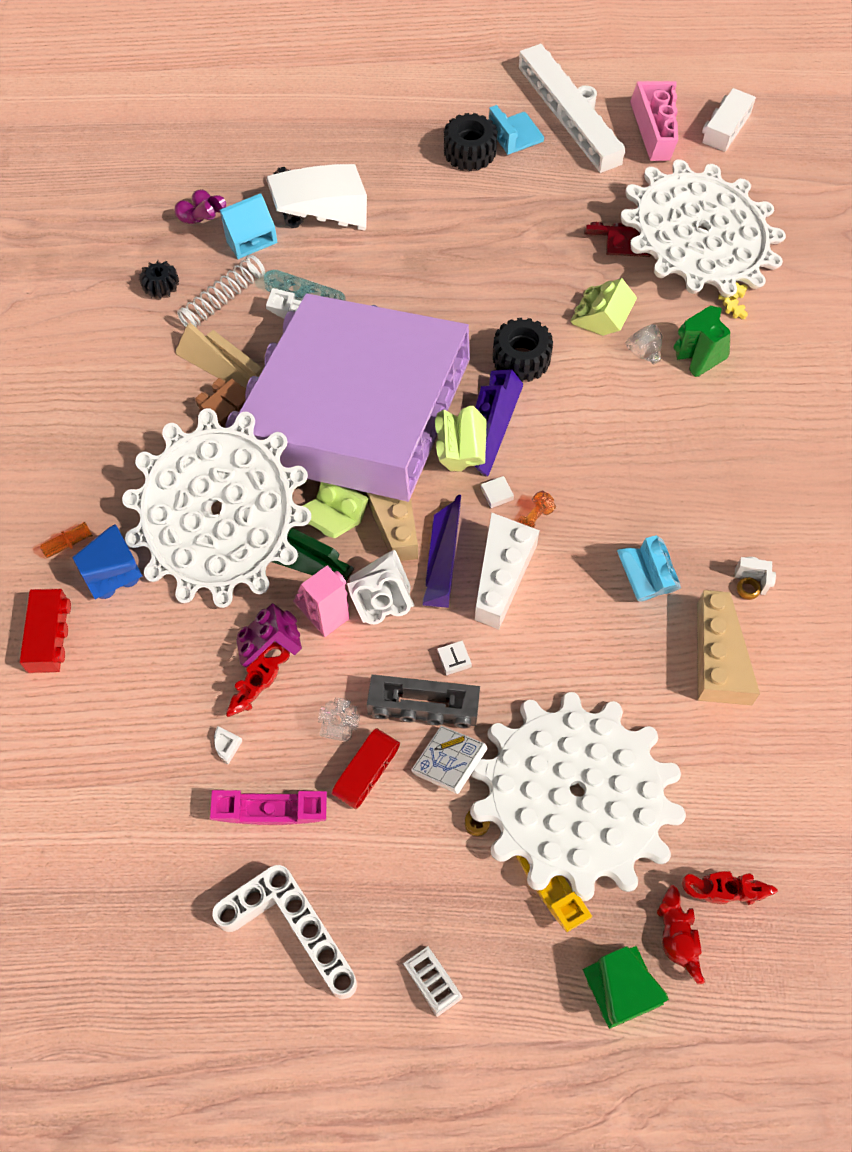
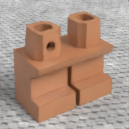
(227, 398)

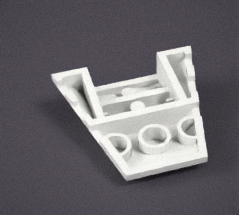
(321, 191)

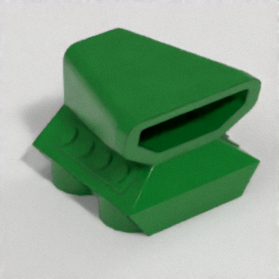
(704, 340)
(623, 986)

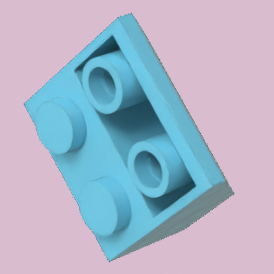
(248, 226)

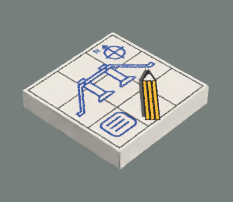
(449, 759)

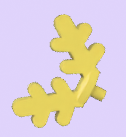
(731, 305)

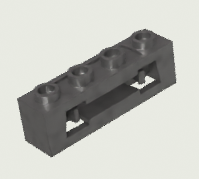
(384, 700)

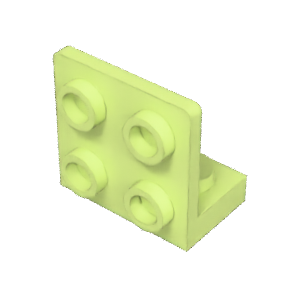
(336, 509)

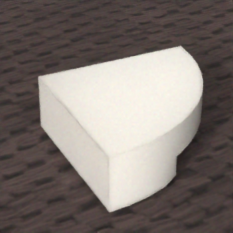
(226, 744)

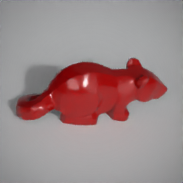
(260, 676)
(724, 888)
(678, 939)

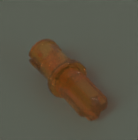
(66, 540)

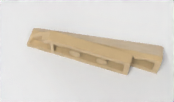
(216, 356)

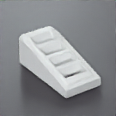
(447, 1002)

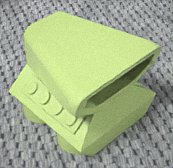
(461, 438)

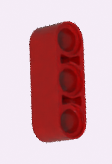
(365, 768)

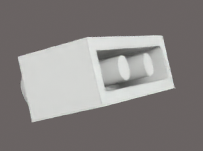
(728, 119)

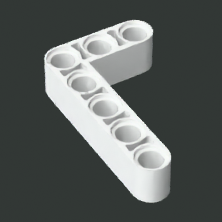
(298, 921)

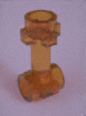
(544, 505)

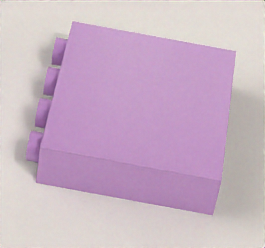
(357, 392)

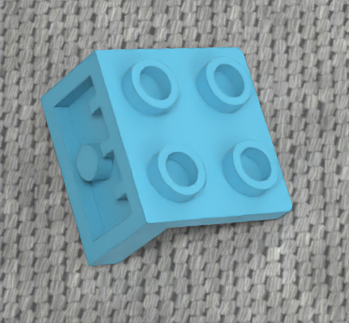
(515, 131)

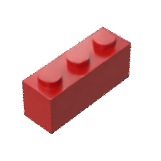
(45, 631)

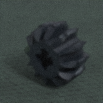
(159, 279)

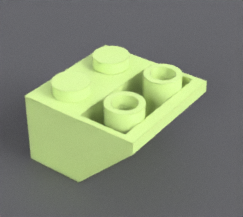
(604, 307)

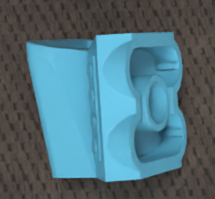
(649, 569)

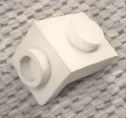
(757, 569)

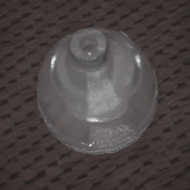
(646, 344)

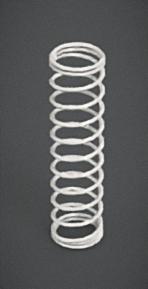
(254, 271)

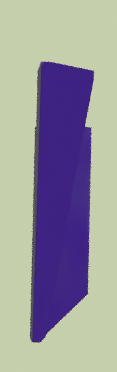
(497, 406)
(442, 555)

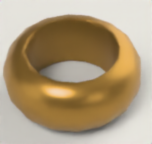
(748, 580)

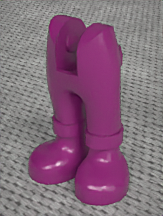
(204, 207)

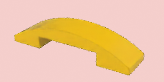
(561, 901)

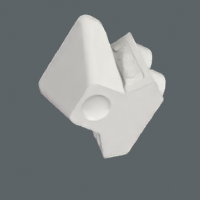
(381, 589)

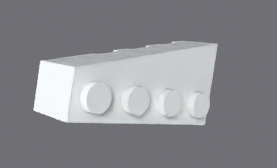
(504, 564)

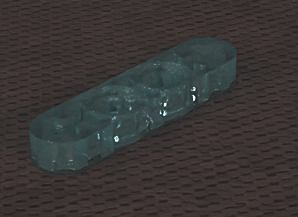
(306, 286)

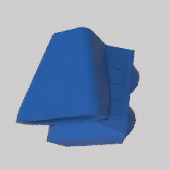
(107, 564)

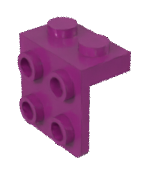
(269, 626)

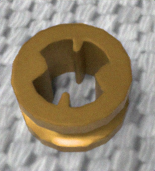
(473, 830)

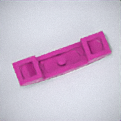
(268, 808)

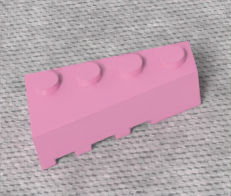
(656, 117)

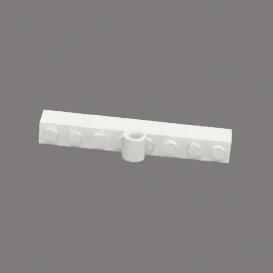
(572, 107)

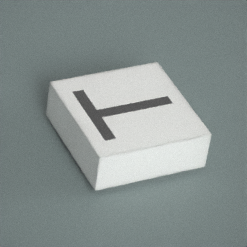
(454, 658)

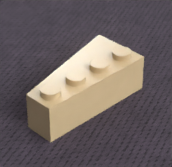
(395, 524)
(722, 655)

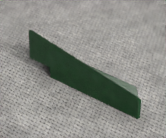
(314, 555)

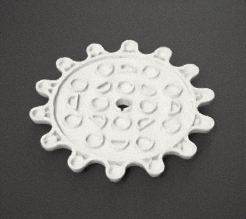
(669, 230)
(254, 515)
(567, 832)

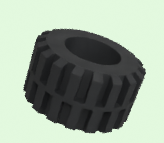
(470, 141)
(523, 335)

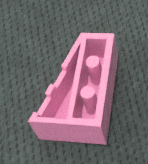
(324, 600)

